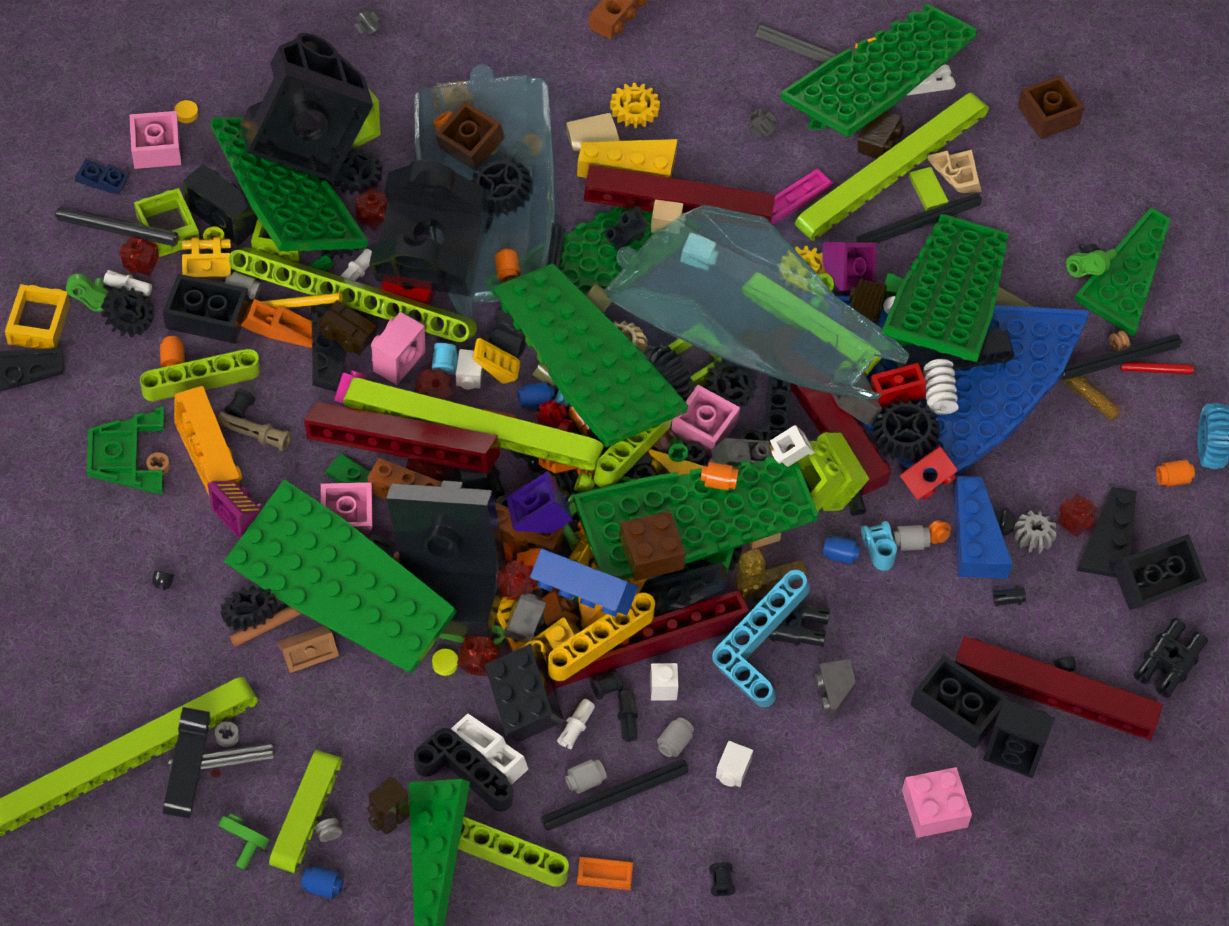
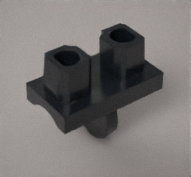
(628, 229)

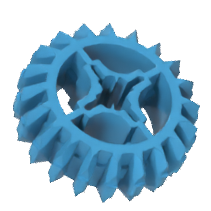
(1213, 436)

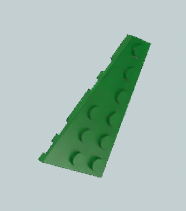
(1123, 288)

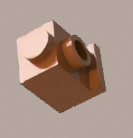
(557, 608)

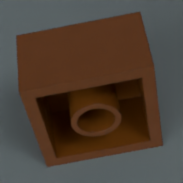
(1050, 106)
(470, 136)
(652, 545)

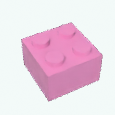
(155, 139)
(398, 348)
(707, 419)
(352, 503)
(936, 802)

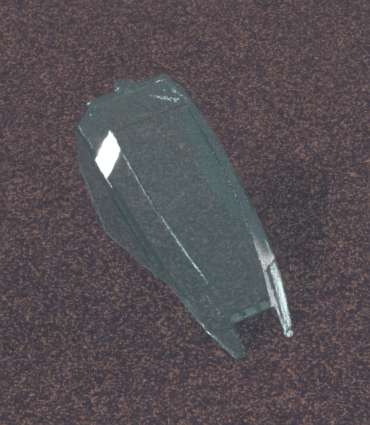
(525, 117)
(750, 299)

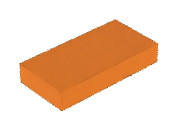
(605, 873)

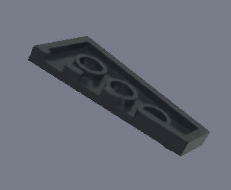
(327, 354)
(29, 366)
(1111, 535)
(684, 588)

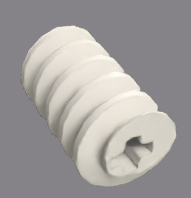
(940, 387)

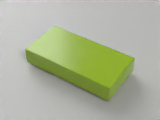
(928, 188)

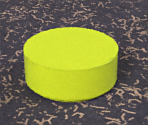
(445, 662)

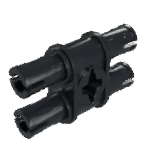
(795, 632)
(1159, 657)

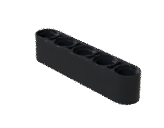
(995, 350)

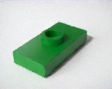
(347, 471)

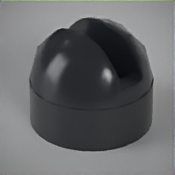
(161, 577)
(1066, 663)

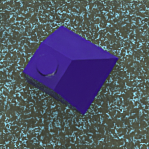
(539, 506)

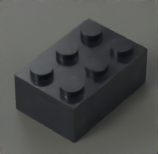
(219, 204)
(206, 308)
(1159, 571)
(524, 693)
(958, 701)
(1018, 738)

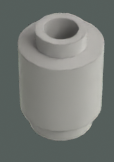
(244, 281)
(911, 537)
(675, 737)
(585, 776)

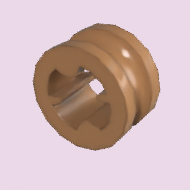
(1119, 341)
(160, 458)

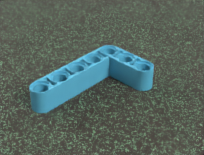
(757, 635)

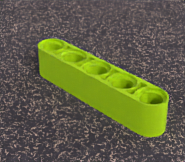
(188, 374)
(625, 454)
(305, 809)
(514, 861)

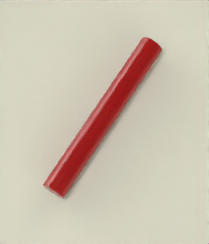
(1157, 368)

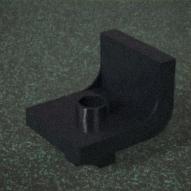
(453, 546)

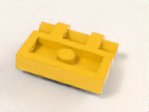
(206, 265)

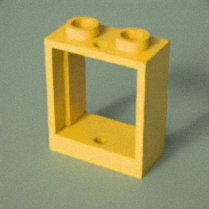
(37, 337)

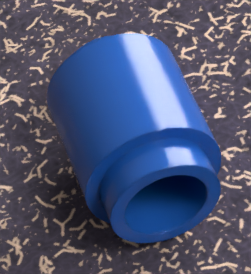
(534, 395)
(841, 549)
(322, 882)

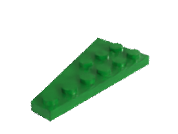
(435, 831)

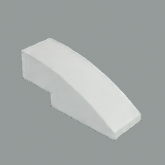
(492, 748)

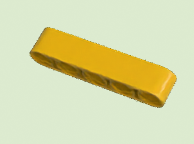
(595, 646)

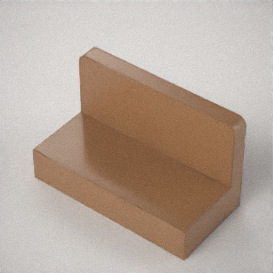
(308, 648)

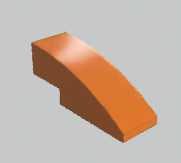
(277, 324)

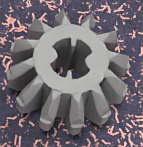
(1035, 531)

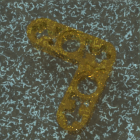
(753, 577)

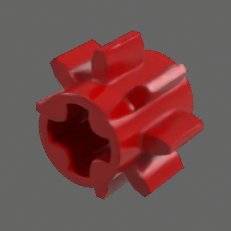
(551, 413)

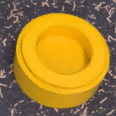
(186, 111)

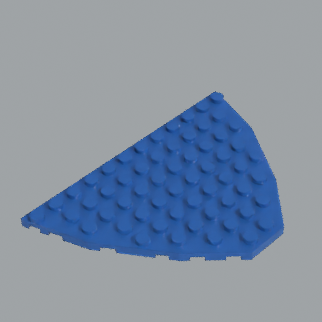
(1001, 395)

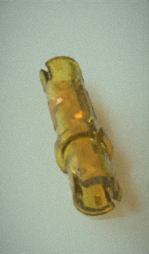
(1092, 396)

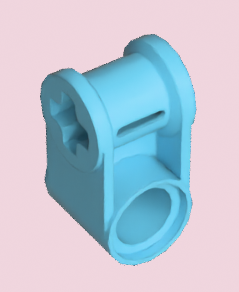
(445, 358)
(880, 541)

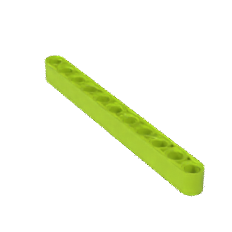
(890, 165)
(342, 285)
(512, 432)
(118, 756)

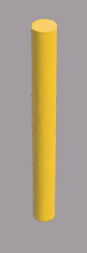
(305, 301)

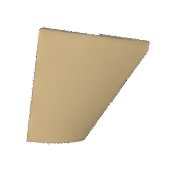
(591, 129)
(962, 178)

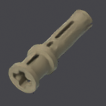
(264, 433)

